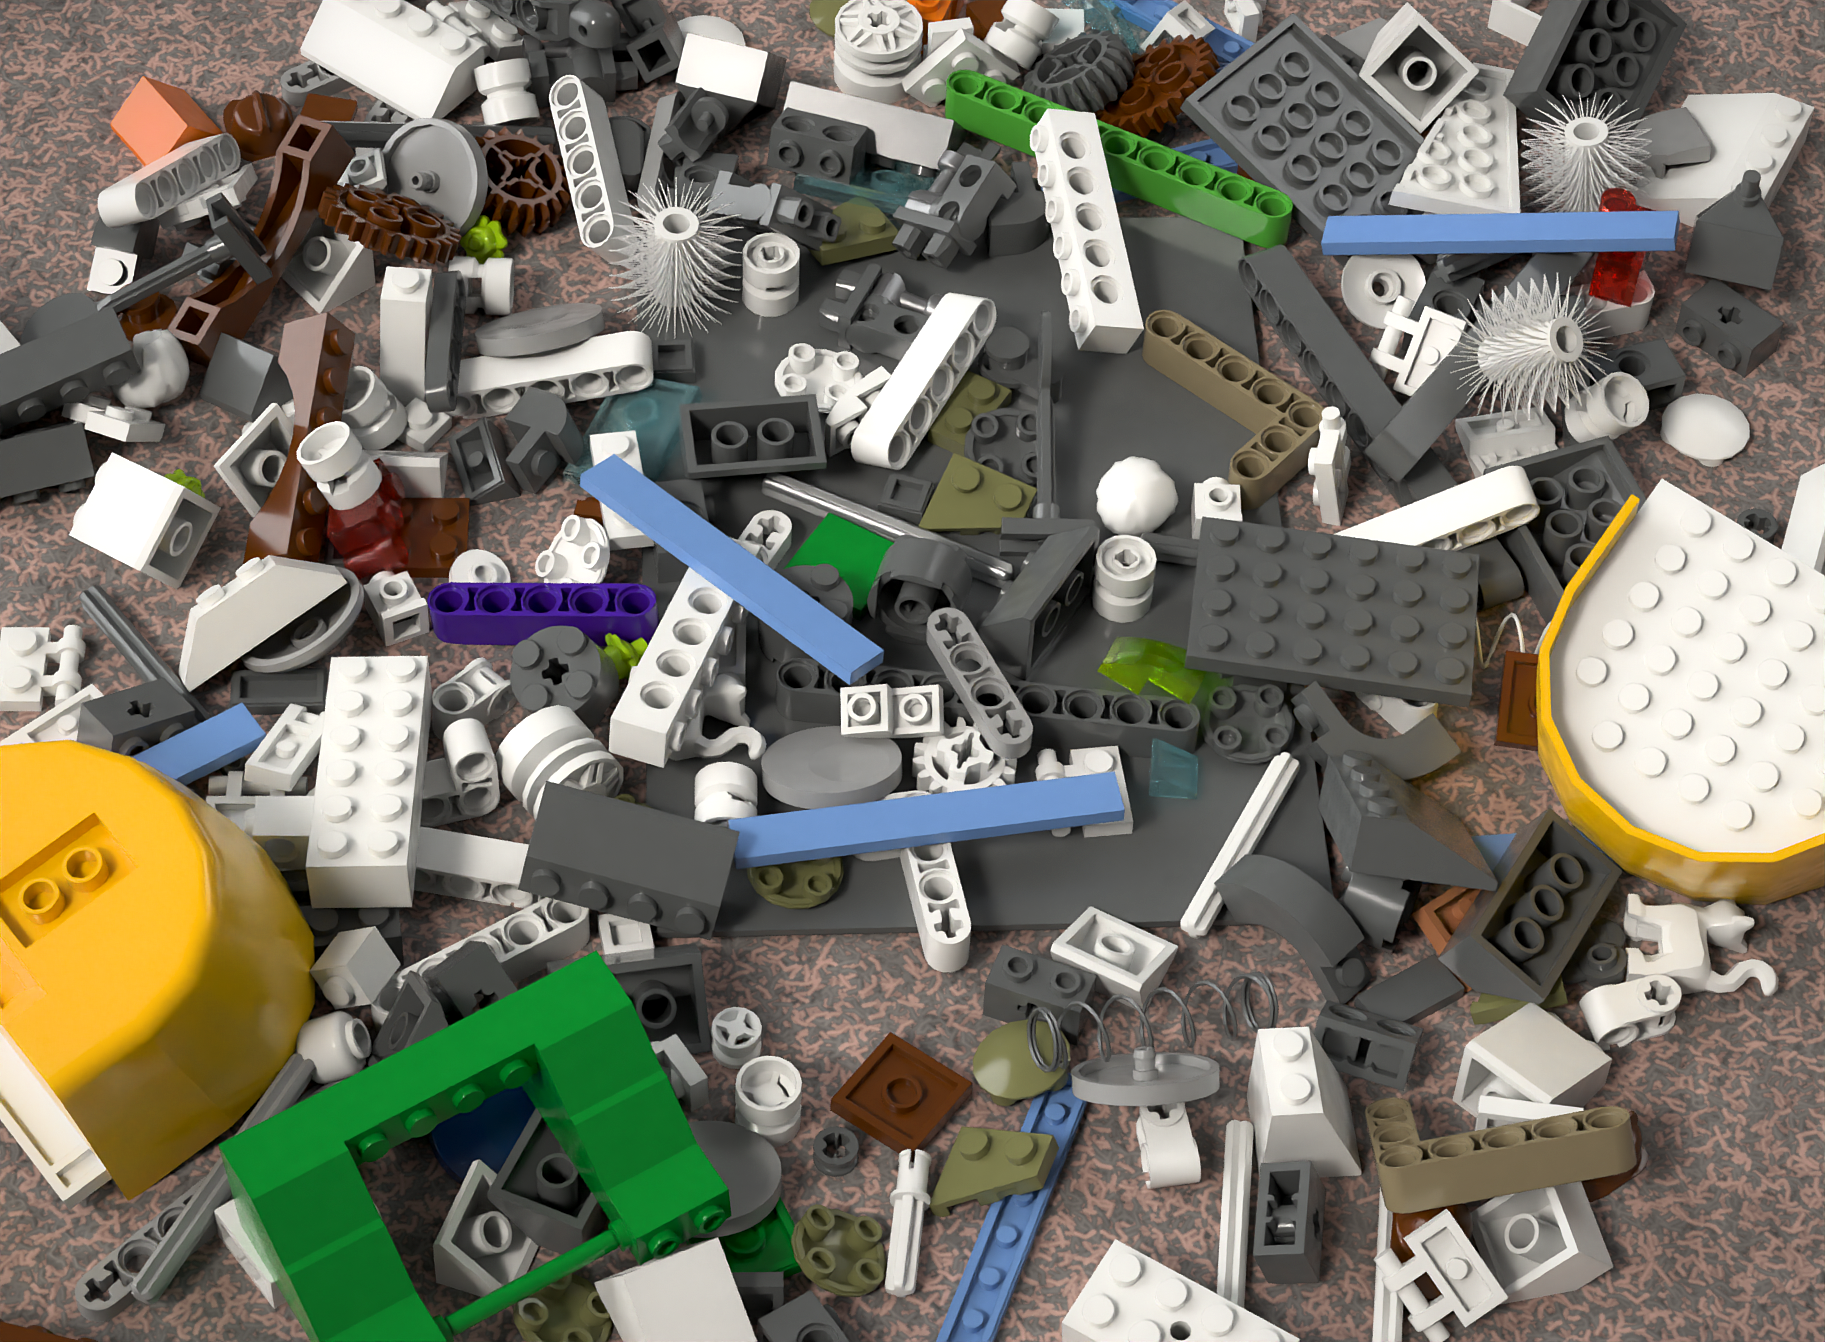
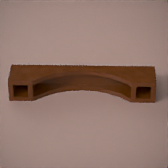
(305, 164)
(317, 364)

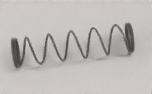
(1060, 1045)

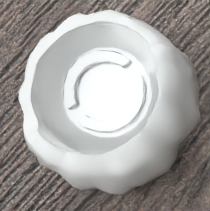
(162, 371)
(1135, 497)

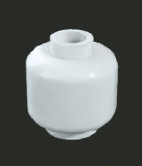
(335, 1045)

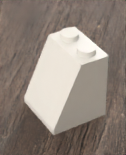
(1415, 68)
(144, 520)
(1531, 1060)
(1300, 1104)
(678, 1298)

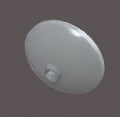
(312, 633)

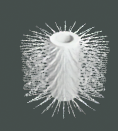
(1585, 161)
(675, 257)
(1530, 349)

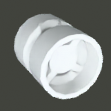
(1021, 31)
(506, 92)
(770, 274)
(496, 285)
(372, 410)
(1612, 413)
(339, 465)
(1123, 578)
(725, 793)
(769, 1099)

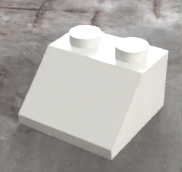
(1541, 1241)

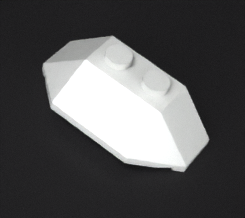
(249, 611)

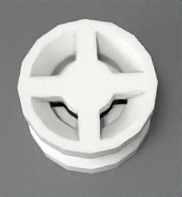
(734, 1025)

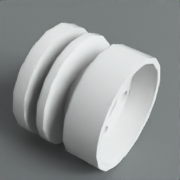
(876, 48)
(555, 749)

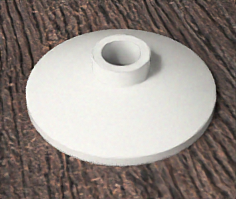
(1397, 274)

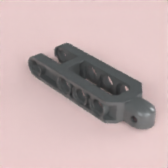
(562, 19)

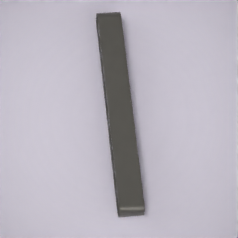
(1438, 399)
(1059, 714)

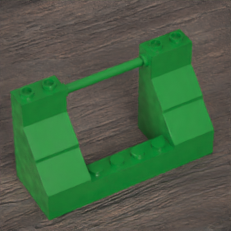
(592, 1080)

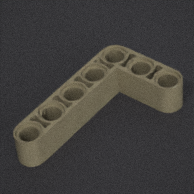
(1275, 411)
(1495, 1159)

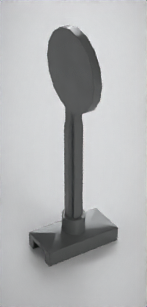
(231, 240)
(1022, 535)

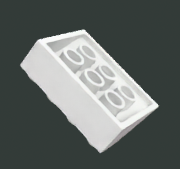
(1744, 134)

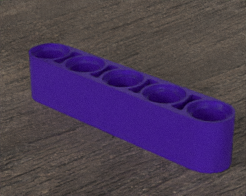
(515, 611)

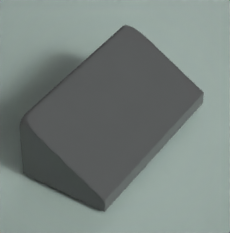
(481, 463)

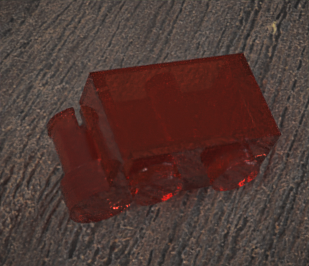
(1618, 273)
(372, 529)

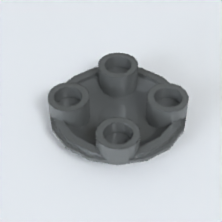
(1005, 443)
(1247, 723)

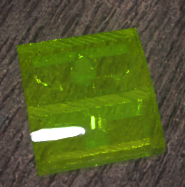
(1136, 660)

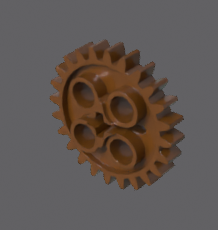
(1161, 84)
(389, 223)

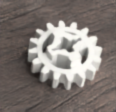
(959, 761)

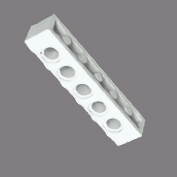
(1086, 231)
(676, 669)

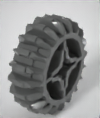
(1083, 72)

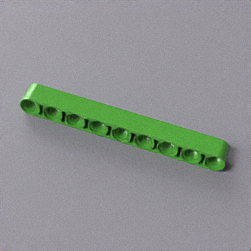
(1133, 162)

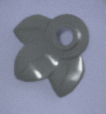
(1598, 956)

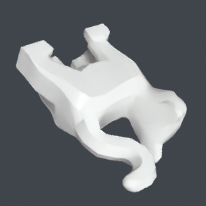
(727, 703)
(1683, 948)

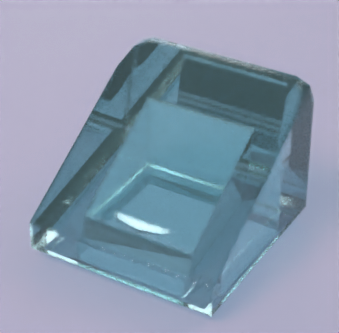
(1172, 772)

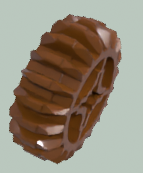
(524, 182)

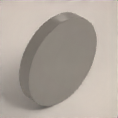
(438, 168)
(540, 329)
(830, 770)
(1145, 1078)
(747, 1168)

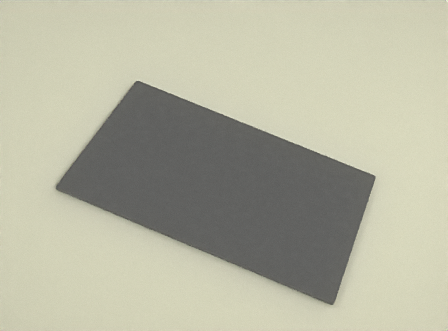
(1106, 413)

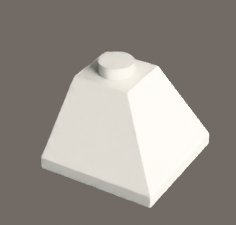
(257, 458)

